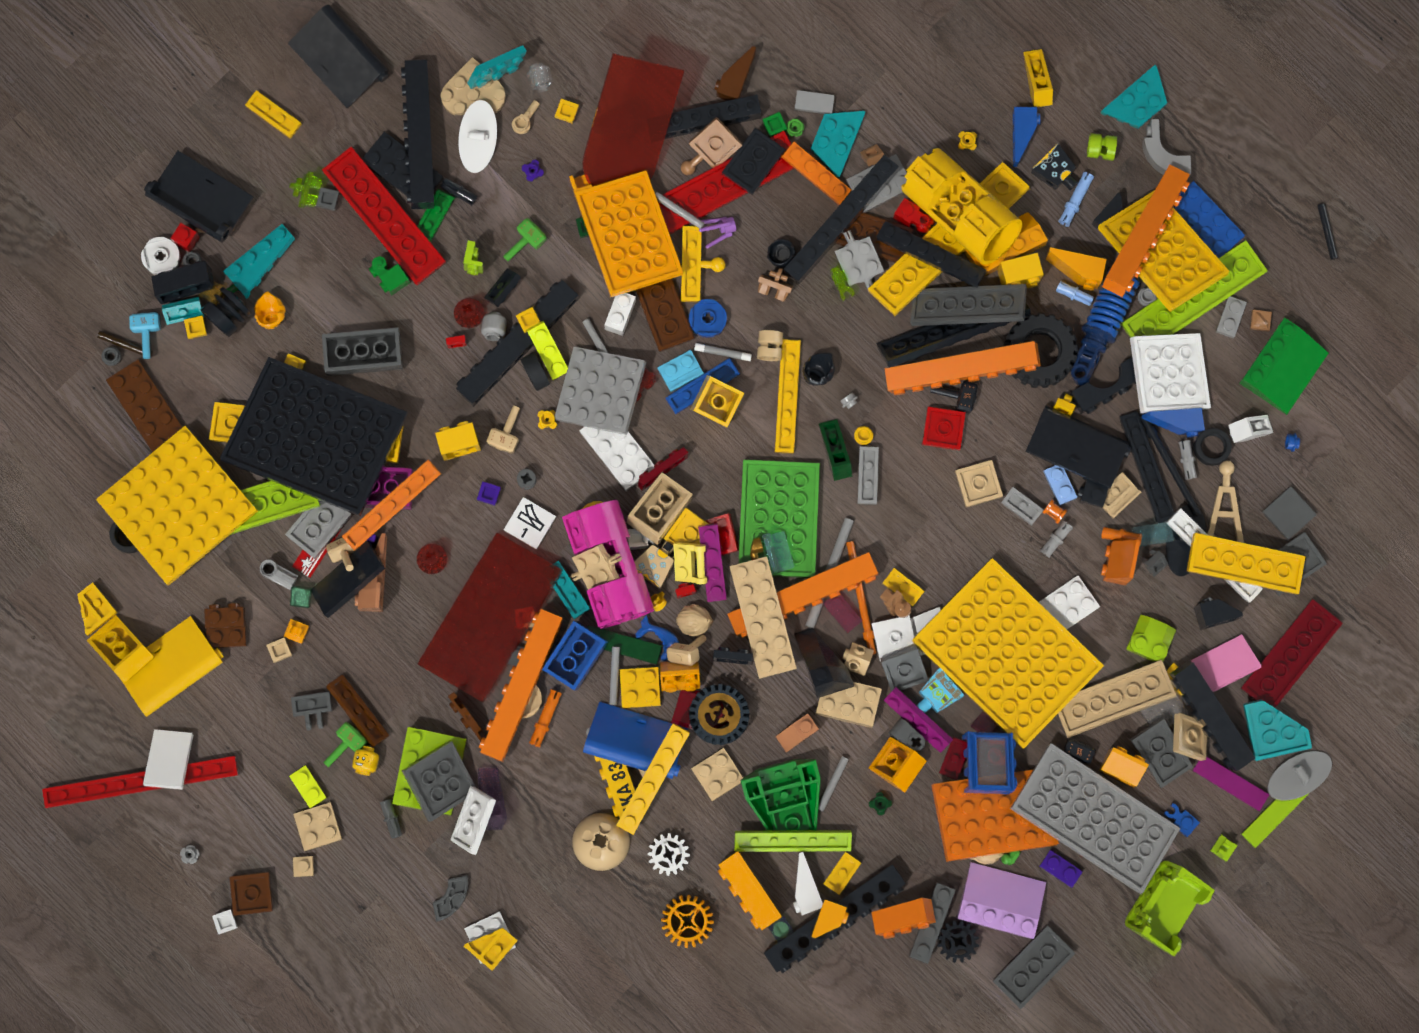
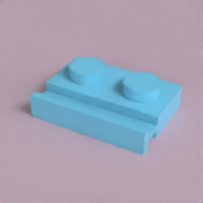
(680, 371)

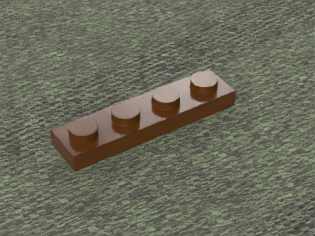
(357, 711)

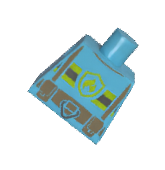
(939, 693)

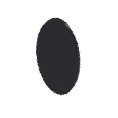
(1178, 550)

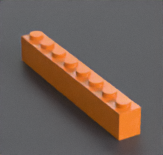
(1146, 230)
(963, 367)
(817, 588)
(521, 685)

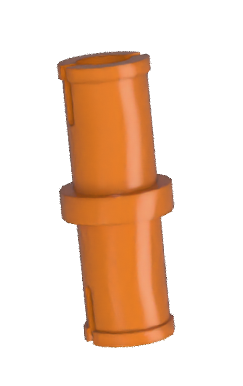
(1119, 535)

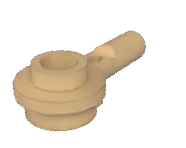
(521, 123)

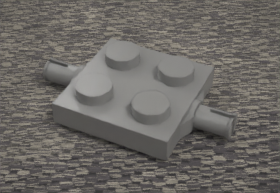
(859, 260)

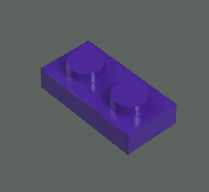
(1060, 869)

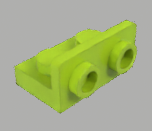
(471, 262)

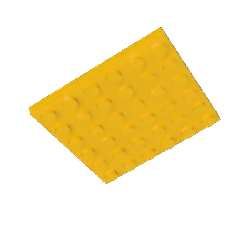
(176, 505)

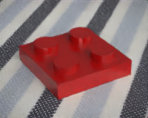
(943, 428)

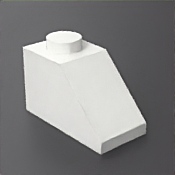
(1250, 428)

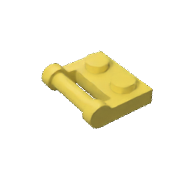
(685, 562)

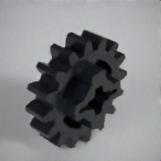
(952, 949)

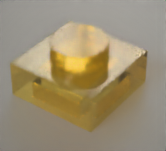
(209, 295)

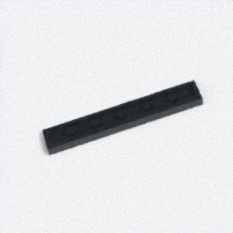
(1147, 467)

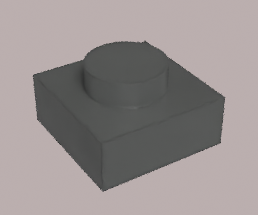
(327, 199)

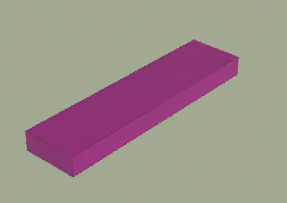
(1231, 783)

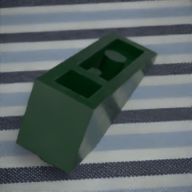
(835, 450)

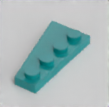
(251, 266)

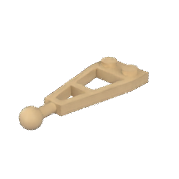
(1226, 469)

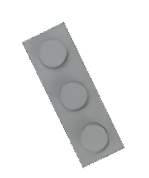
(868, 475)

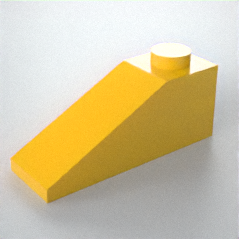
(1038, 78)

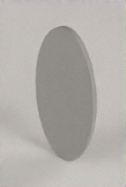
(1299, 775)

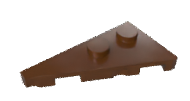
(467, 720)

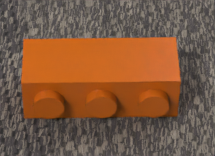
(903, 917)

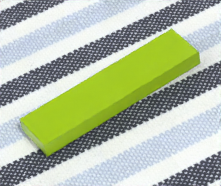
(1269, 820)

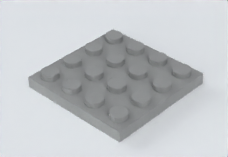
(600, 390)

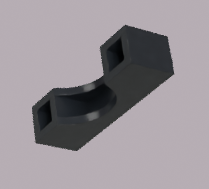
(1088, 396)

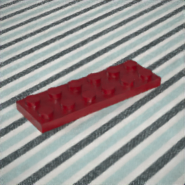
(1292, 654)

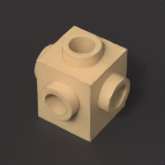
(857, 658)

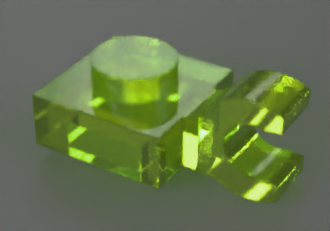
(839, 279)

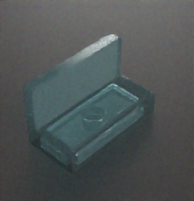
(778, 552)

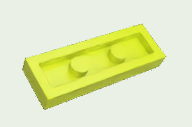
(547, 350)

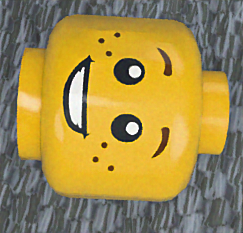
(365, 761)

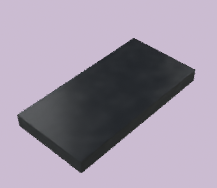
(342, 585)

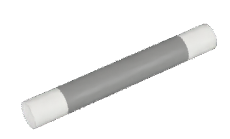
(722, 352)

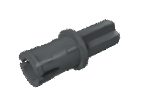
(391, 818)

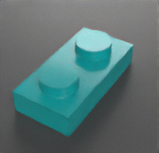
(182, 310)

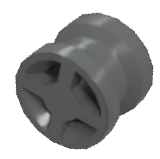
(526, 483)

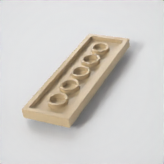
(763, 617)
(1117, 698)

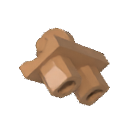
(767, 282)
(896, 604)

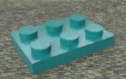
(497, 67)

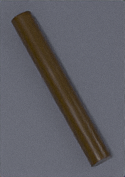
(121, 343)

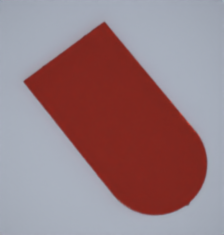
(630, 119)

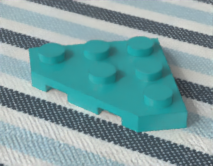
(1273, 731)

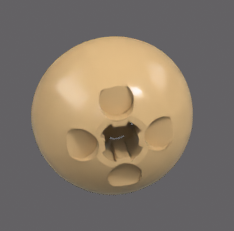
(604, 852)

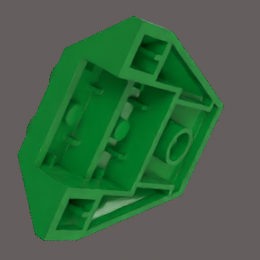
(785, 794)

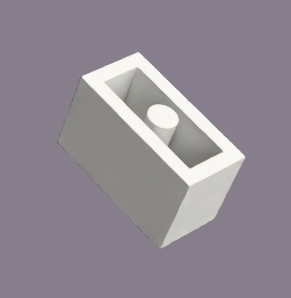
(620, 313)

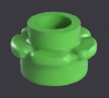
(792, 132)

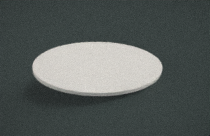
(477, 136)

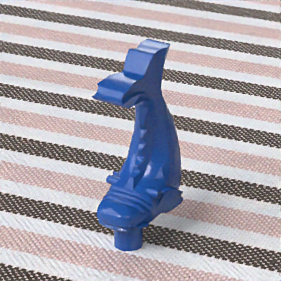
(665, 635)

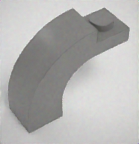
(1157, 155)

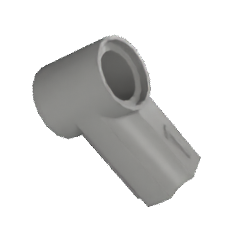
(279, 575)

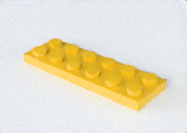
(1245, 563)

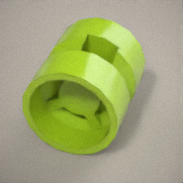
(1095, 145)

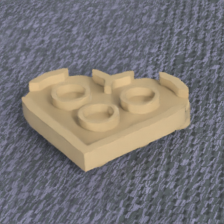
(458, 96)

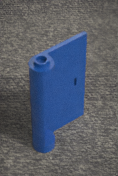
(627, 738)

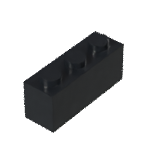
(183, 282)

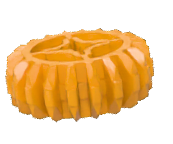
(698, 907)

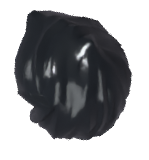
(819, 369)

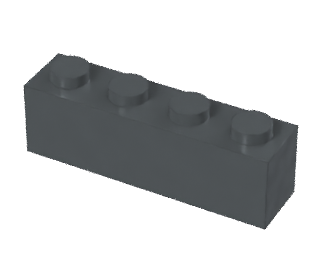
(926, 938)

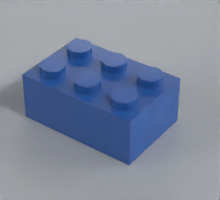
(575, 655)

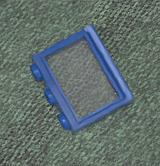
(990, 763)

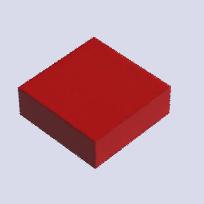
(457, 341)

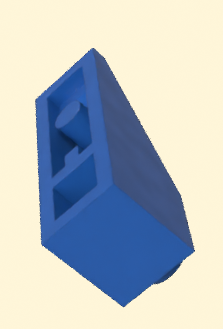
(1024, 125)
(1178, 421)

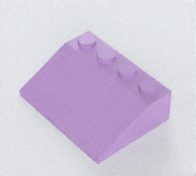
(1001, 900)

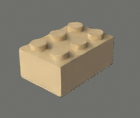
(659, 508)
(851, 705)

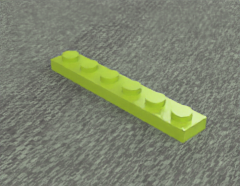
(792, 841)

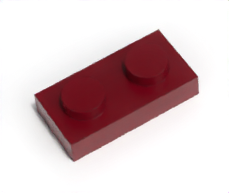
(953, 759)

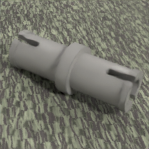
(1187, 459)
(1056, 539)

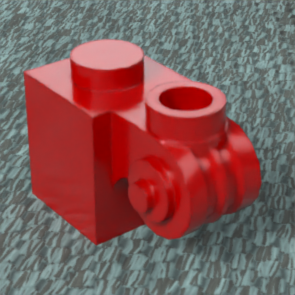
(910, 213)

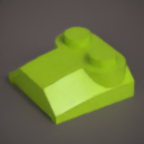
(1151, 639)

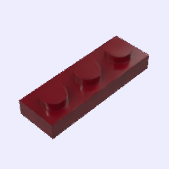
(675, 458)

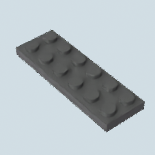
(969, 305)

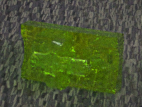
(310, 182)

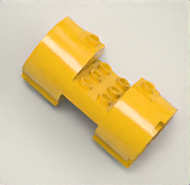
(961, 206)

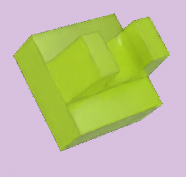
(1223, 848)

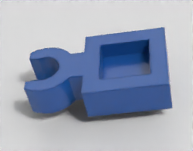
(1183, 820)

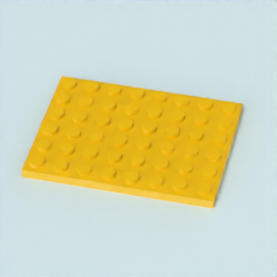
(1007, 653)

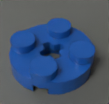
(704, 329)

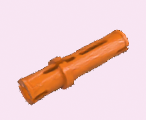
(545, 718)

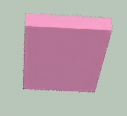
(1227, 663)

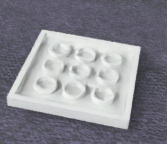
(1170, 372)

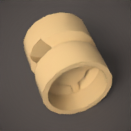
(772, 339)

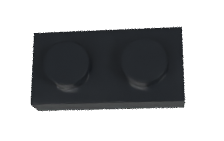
(502, 287)

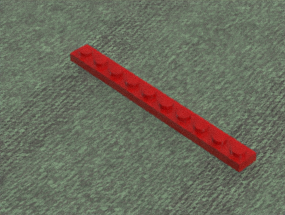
(133, 783)

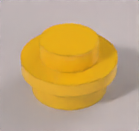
(863, 435)

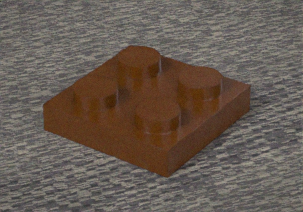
(251, 894)

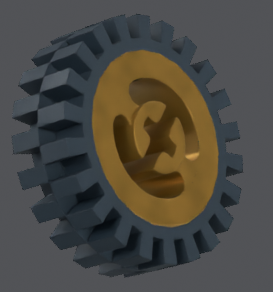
(737, 722)

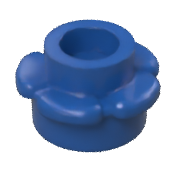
(1292, 442)

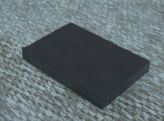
(753, 161)

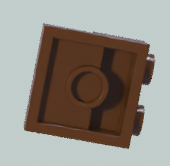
(226, 626)

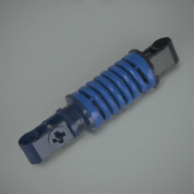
(1101, 329)

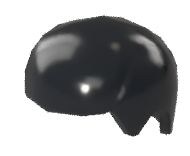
(781, 252)

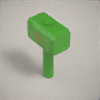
(530, 234)
(351, 738)

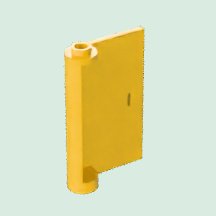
(178, 662)

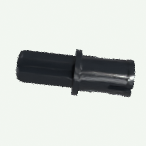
(459, 191)

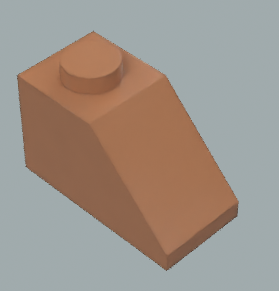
(797, 733)

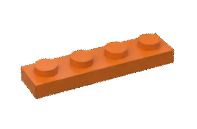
(816, 173)

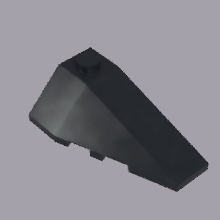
(823, 666)

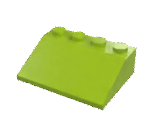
(416, 746)

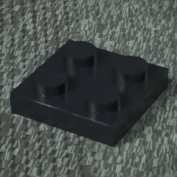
(725, 655)

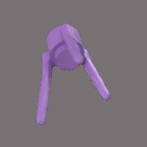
(725, 225)

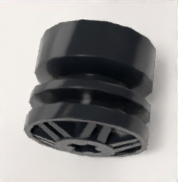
(225, 311)

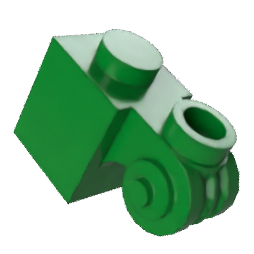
(392, 279)

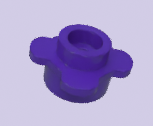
(532, 175)

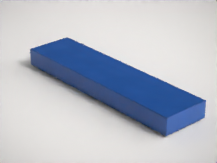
(686, 395)

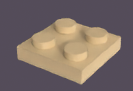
(978, 483)
(1189, 737)
(717, 774)
(317, 826)

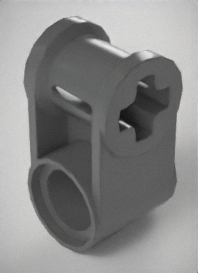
(905, 733)

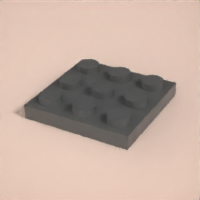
(439, 781)

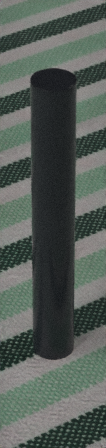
(1327, 231)

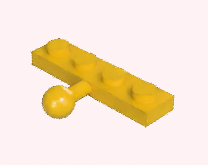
(692, 264)

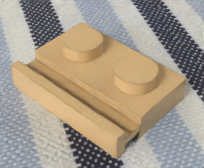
(1120, 495)

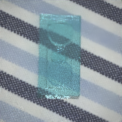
(1154, 534)

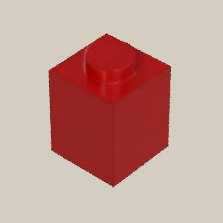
(185, 237)

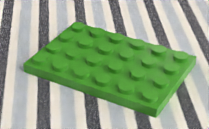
(780, 499)

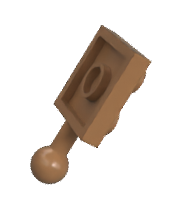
(713, 144)

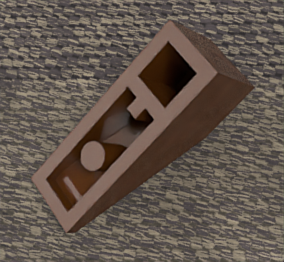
(734, 78)

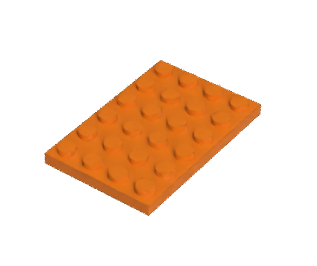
(984, 823)

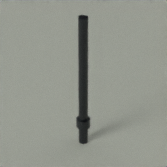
(1152, 433)

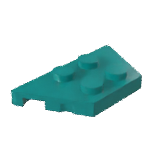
(1139, 100)
(836, 139)

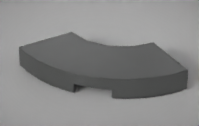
(452, 899)

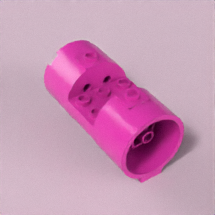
(621, 598)

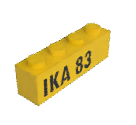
(619, 784)

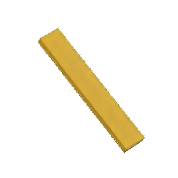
(787, 396)

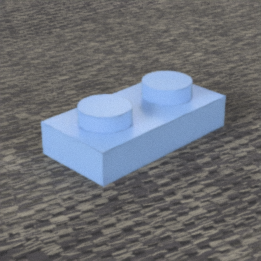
(1060, 484)

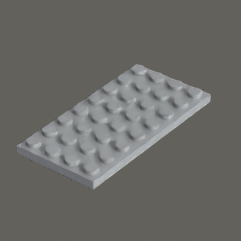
(1095, 818)

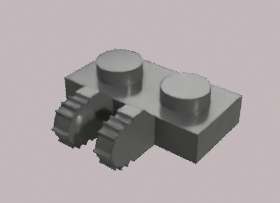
(312, 704)

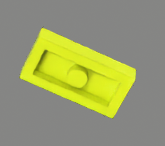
(308, 786)

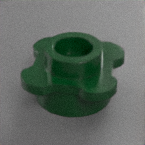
(875, 803)

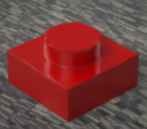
(685, 590)

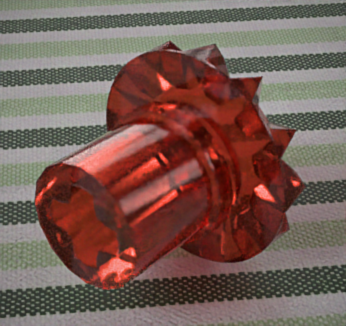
(468, 313)
(432, 559)

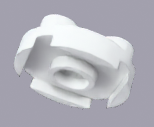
(151, 250)

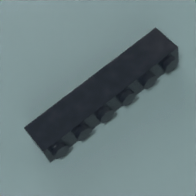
(1212, 716)

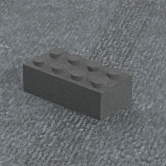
(362, 351)

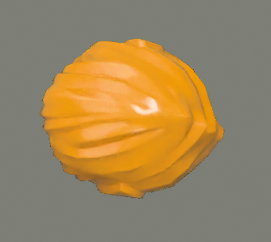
(269, 311)

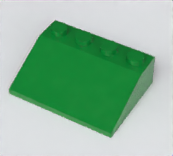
(1284, 366)

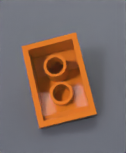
(1120, 561)

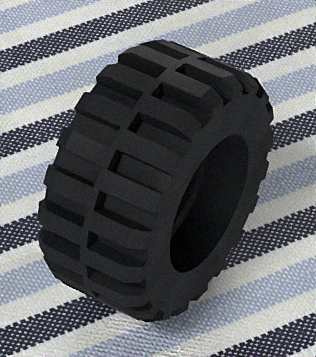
(1060, 334)

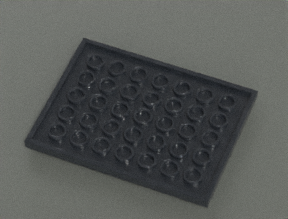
(314, 436)

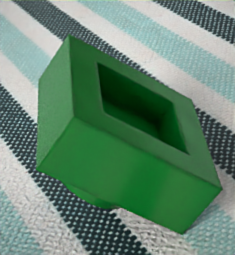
(774, 124)

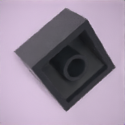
(1214, 613)

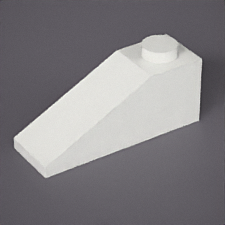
(806, 892)

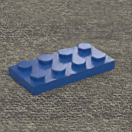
(1208, 220)

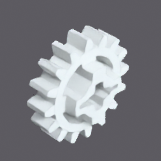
(677, 851)

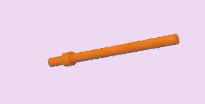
(868, 633)

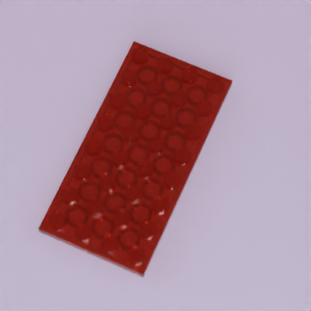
(490, 617)

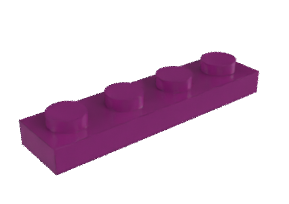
(713, 562)
(918, 720)

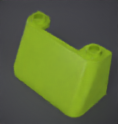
(1167, 905)

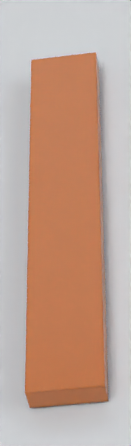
(391, 505)

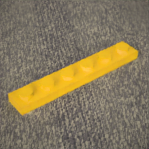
(653, 778)

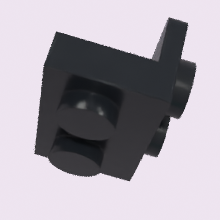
(1092, 493)

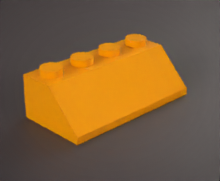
(1029, 240)
(749, 891)

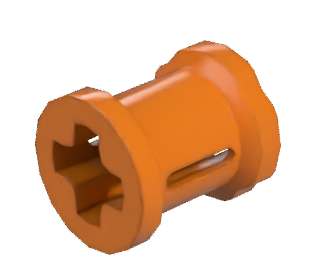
(1055, 511)

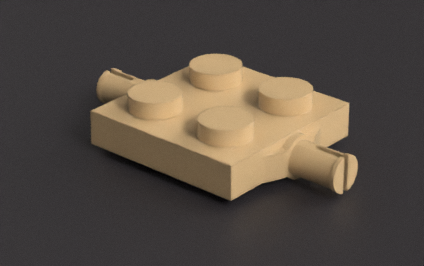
(596, 566)

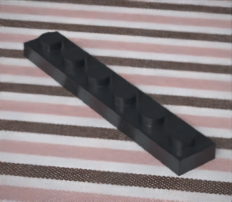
(931, 254)

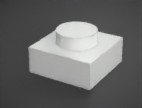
(224, 921)

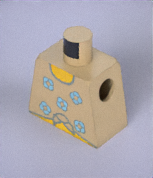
(656, 564)

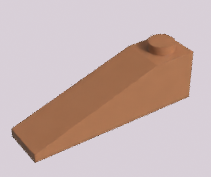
(372, 595)

